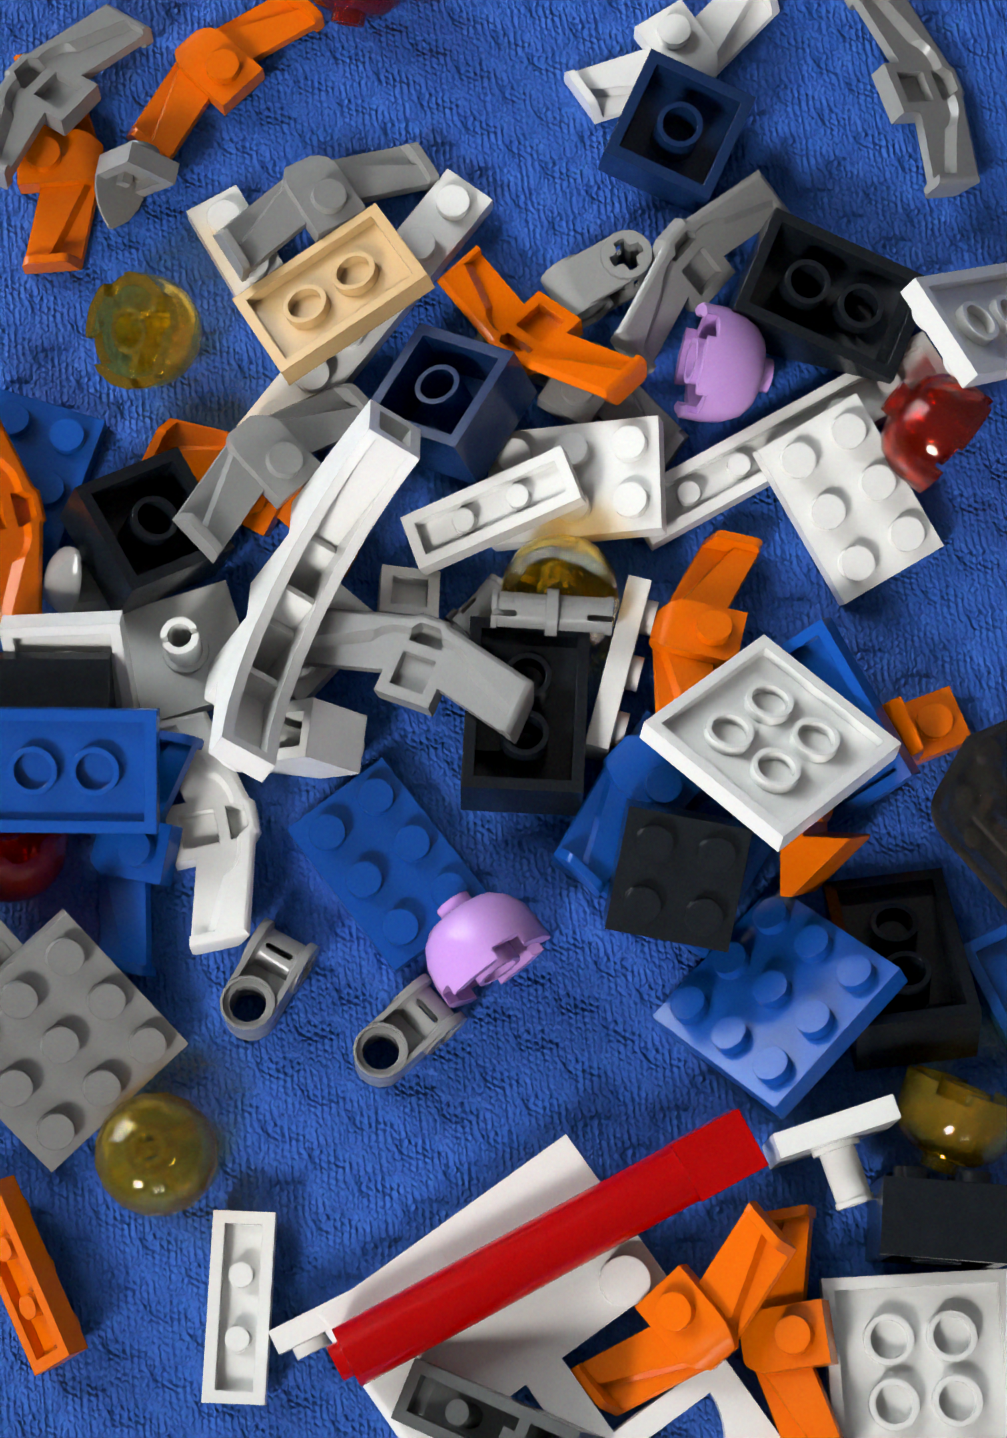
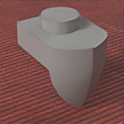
(128, 176)
(70, 585)

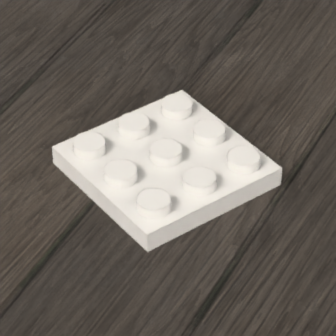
(770, 742)
(919, 1354)

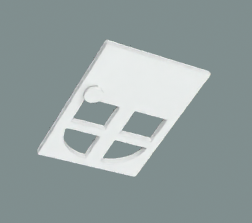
(534, 1334)

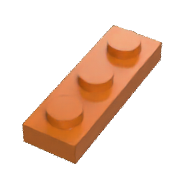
(32, 1288)

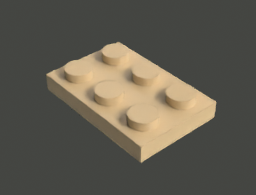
(333, 293)

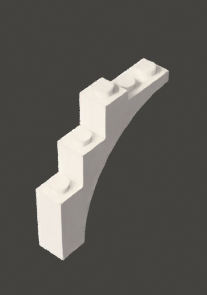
(289, 596)

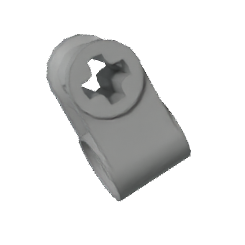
(593, 282)
(271, 969)
(408, 1030)

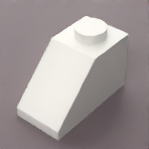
(320, 740)

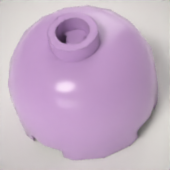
(721, 366)
(481, 943)

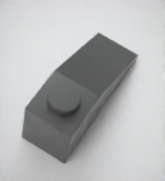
(457, 1407)

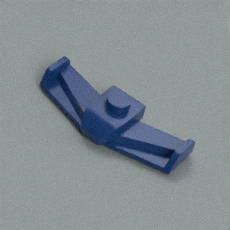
(628, 772)
(136, 861)

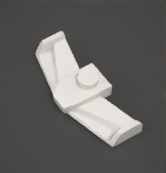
(700, 42)
(218, 840)

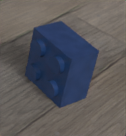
(675, 132)
(459, 396)

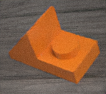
(928, 724)
(815, 857)

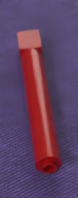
(546, 1248)

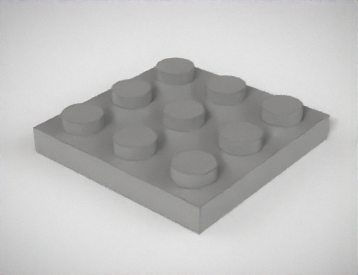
(72, 1040)

